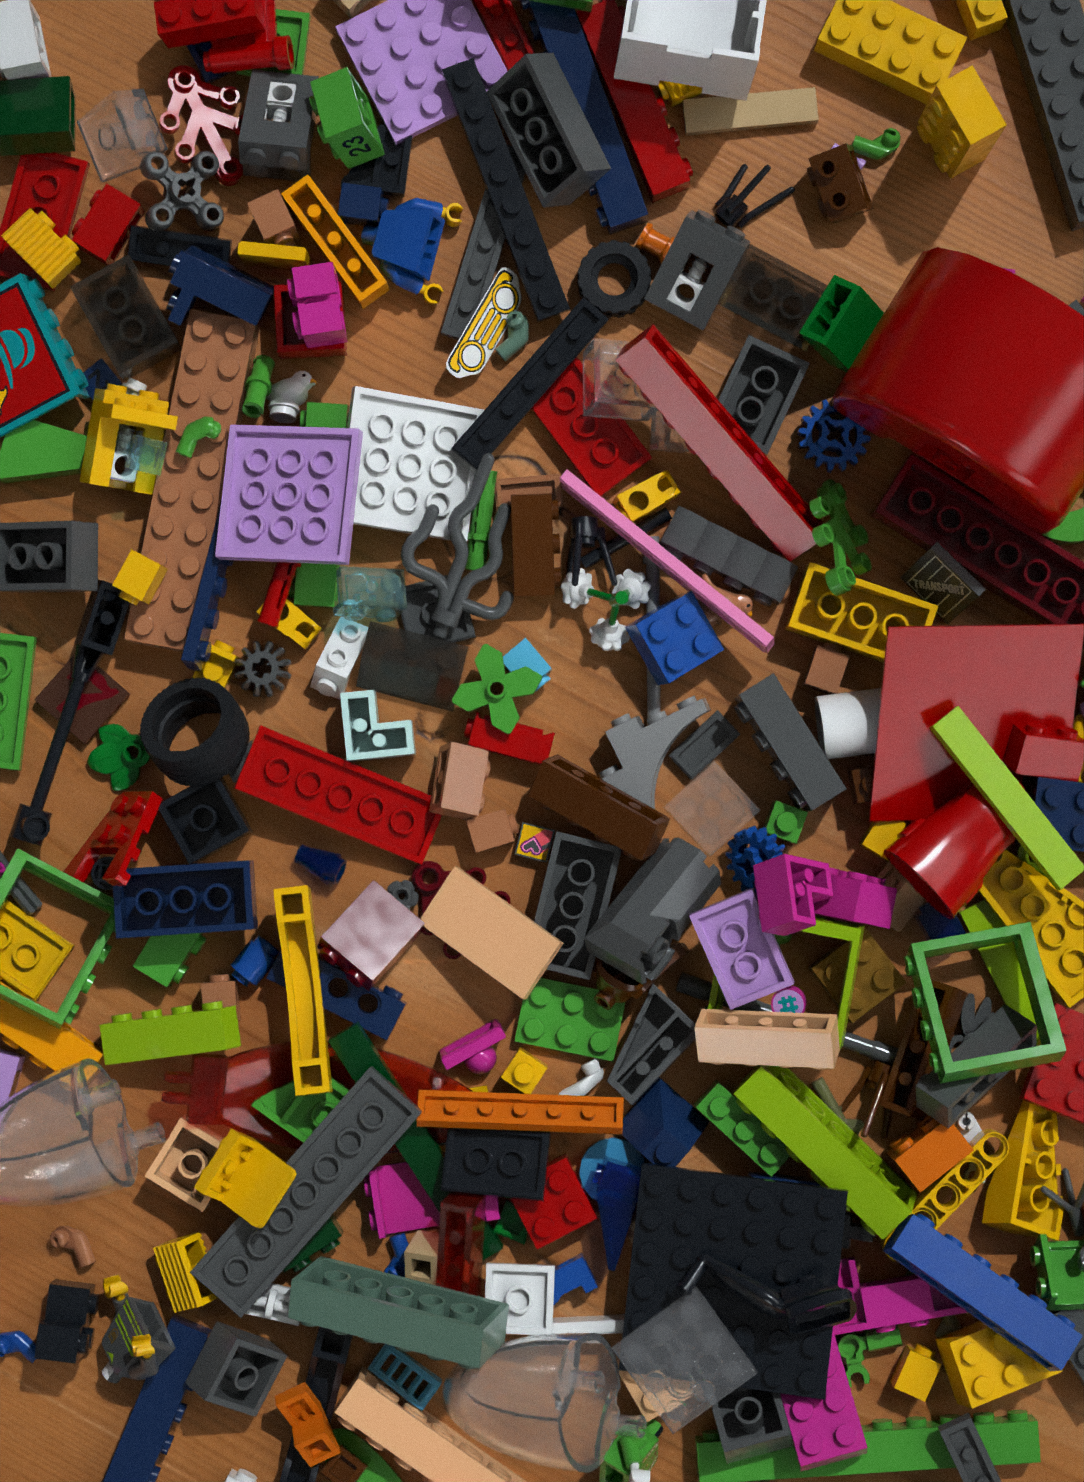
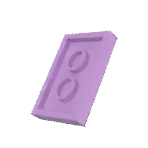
(740, 954)

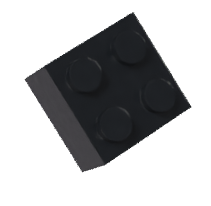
(204, 819)

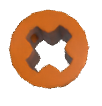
(654, 242)

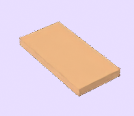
(490, 932)

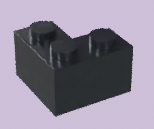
(66, 1327)

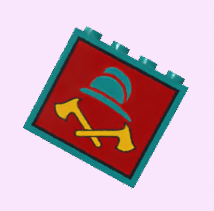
(33, 356)

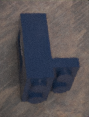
(218, 283)

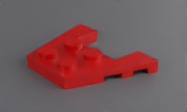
(117, 835)

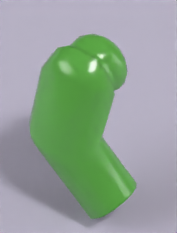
(879, 147)
(195, 431)

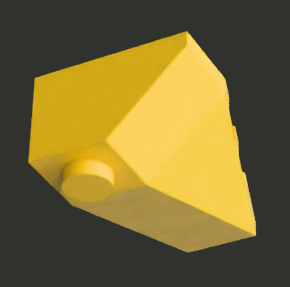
(1015, 1194)

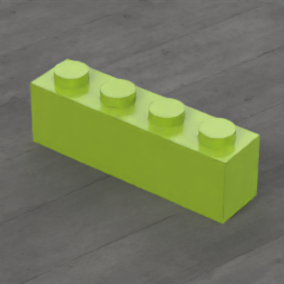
(170, 1034)

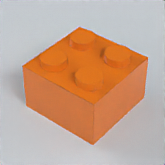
(928, 1152)

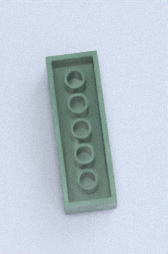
(398, 1312)

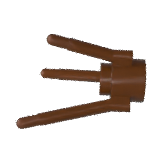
(878, 1079)

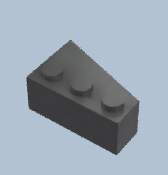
(652, 1046)

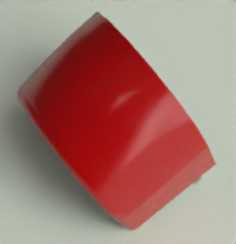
(979, 383)

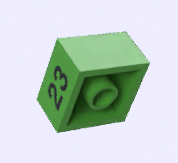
(346, 118)

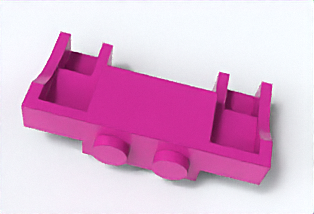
(891, 1301)

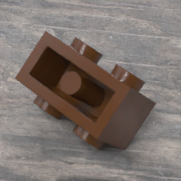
(843, 181)

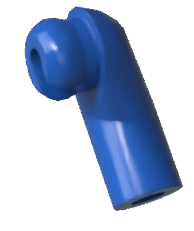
(397, 1265)

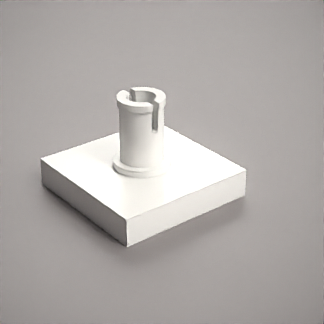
(528, 1293)

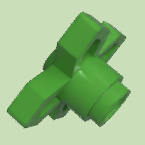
(515, 683)

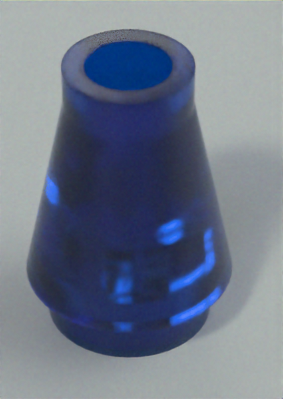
(322, 864)

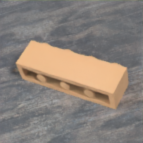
(767, 1038)

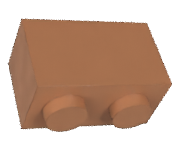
(274, 219)
(459, 781)

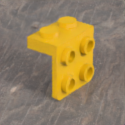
(246, 1178)

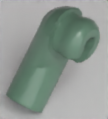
(517, 335)

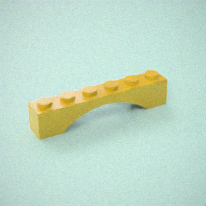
(303, 990)

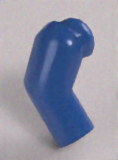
(17, 1342)

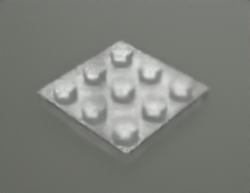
(684, 1360)

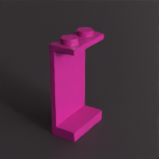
(403, 1202)

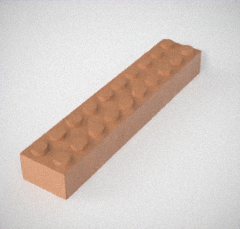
(188, 493)

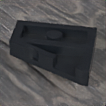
(386, 171)

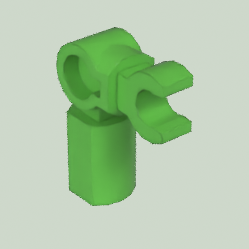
(852, 1346)

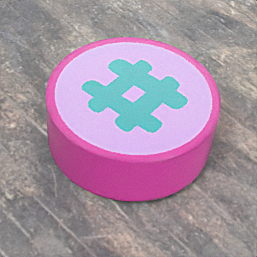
(789, 1000)

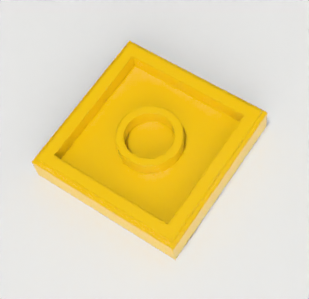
(273, 255)

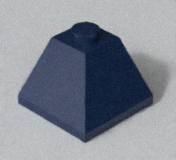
(663, 1125)

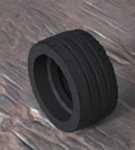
(176, 707)

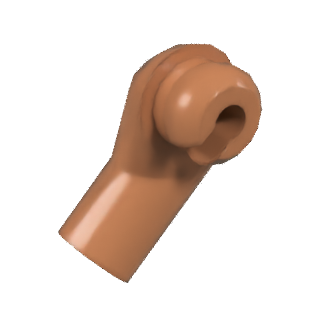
(74, 1240)

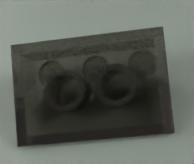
(772, 295)
(411, 666)

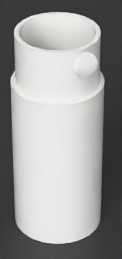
(848, 722)

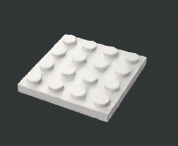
(409, 460)

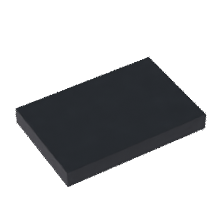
(496, 1163)

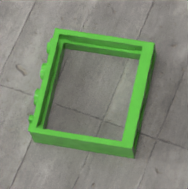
(99, 952)
(1037, 988)

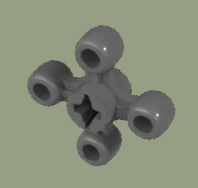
(172, 184)

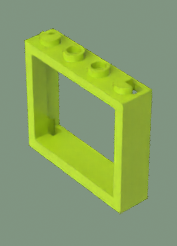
(831, 928)

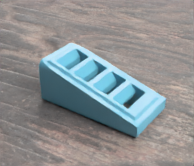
(412, 1365)

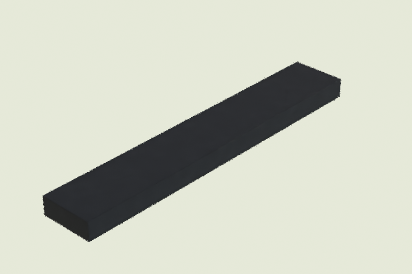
(530, 383)

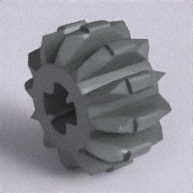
(258, 659)

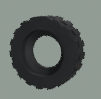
(621, 254)

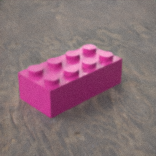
(829, 1427)

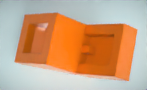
(309, 1424)

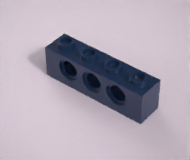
(379, 1022)

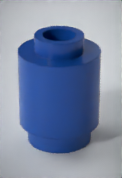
(254, 961)

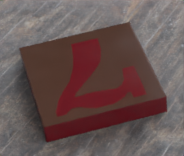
(97, 704)

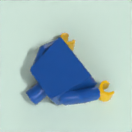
(409, 242)

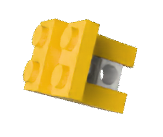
(109, 411)

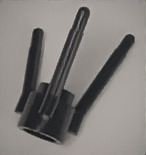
(732, 210)
(583, 535)

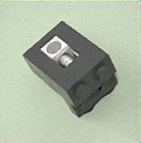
(274, 146)
(711, 244)

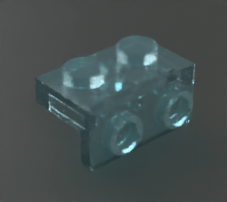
(370, 593)

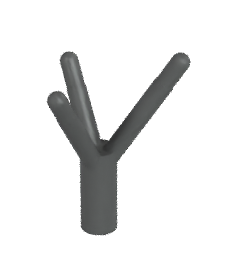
(1073, 1207)

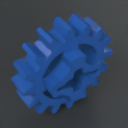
(842, 448)
(743, 858)

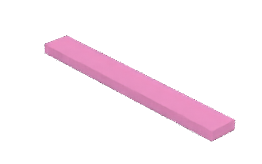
(667, 562)

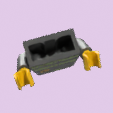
(136, 1338)

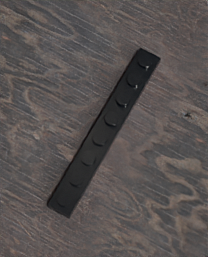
(505, 190)

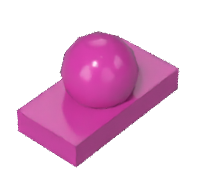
(475, 1049)

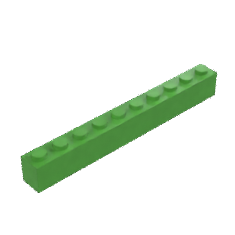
(890, 1449)

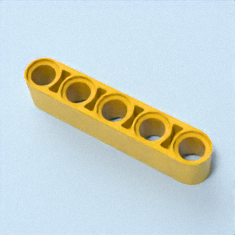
(960, 1187)

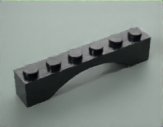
(324, 1380)

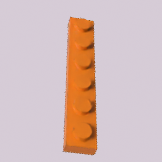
(520, 1112)

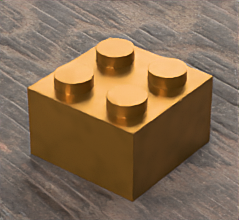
(874, 978)

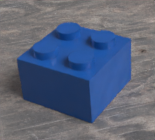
(674, 638)

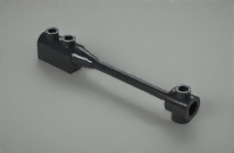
(95, 637)

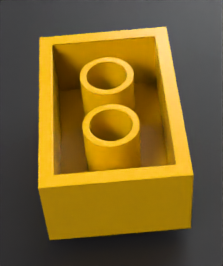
(986, 1365)

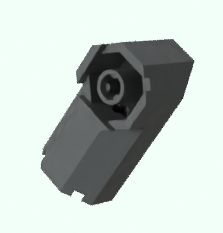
(653, 910)

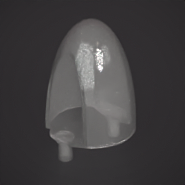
(69, 1139)
(544, 1401)

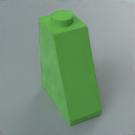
(40, 453)

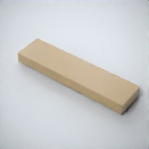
(757, 112)

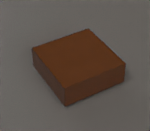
(344, 1467)

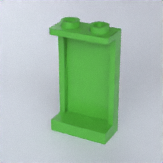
(1059, 1278)

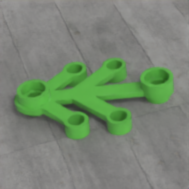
(845, 538)

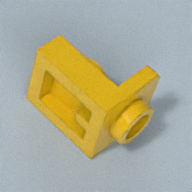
(220, 664)

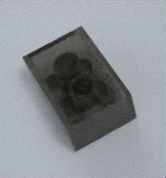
(126, 317)

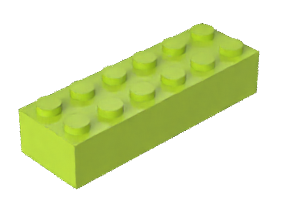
(826, 1147)

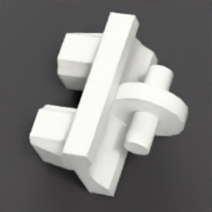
(273, 1304)

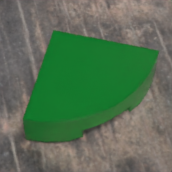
(510, 1224)

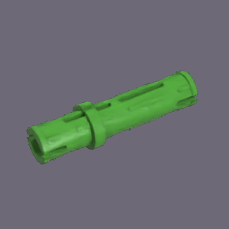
(481, 526)

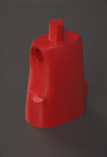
(951, 850)

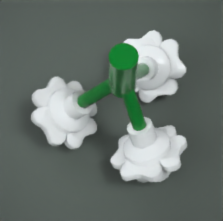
(629, 591)

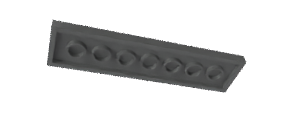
(326, 1173)

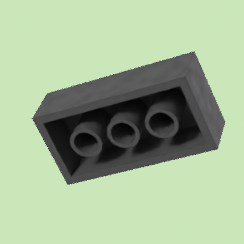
(548, 129)
(789, 744)
(575, 897)

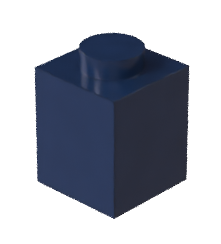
(361, 204)

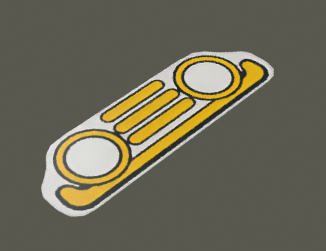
(485, 326)

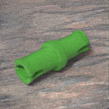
(258, 386)

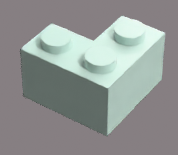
(366, 736)

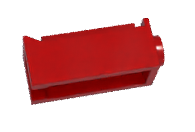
(523, 743)

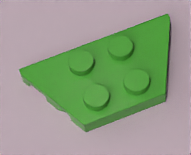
(299, 1113)

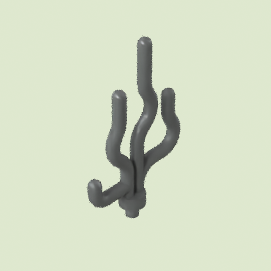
(452, 595)

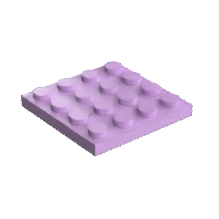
(402, 53)
(289, 494)

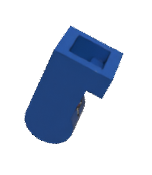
(572, 1275)

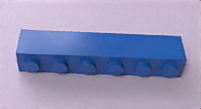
(982, 1292)

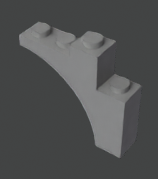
(644, 748)

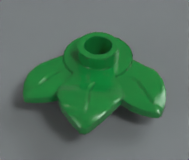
(114, 756)

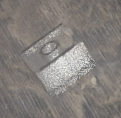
(121, 133)

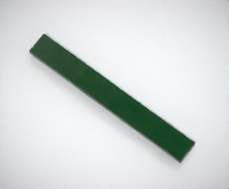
(416, 1143)

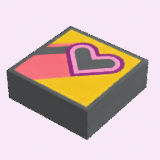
(534, 842)

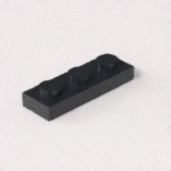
(163, 246)

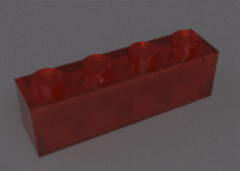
(461, 1243)

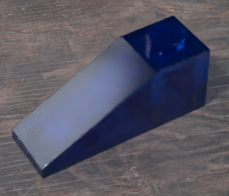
(616, 1199)

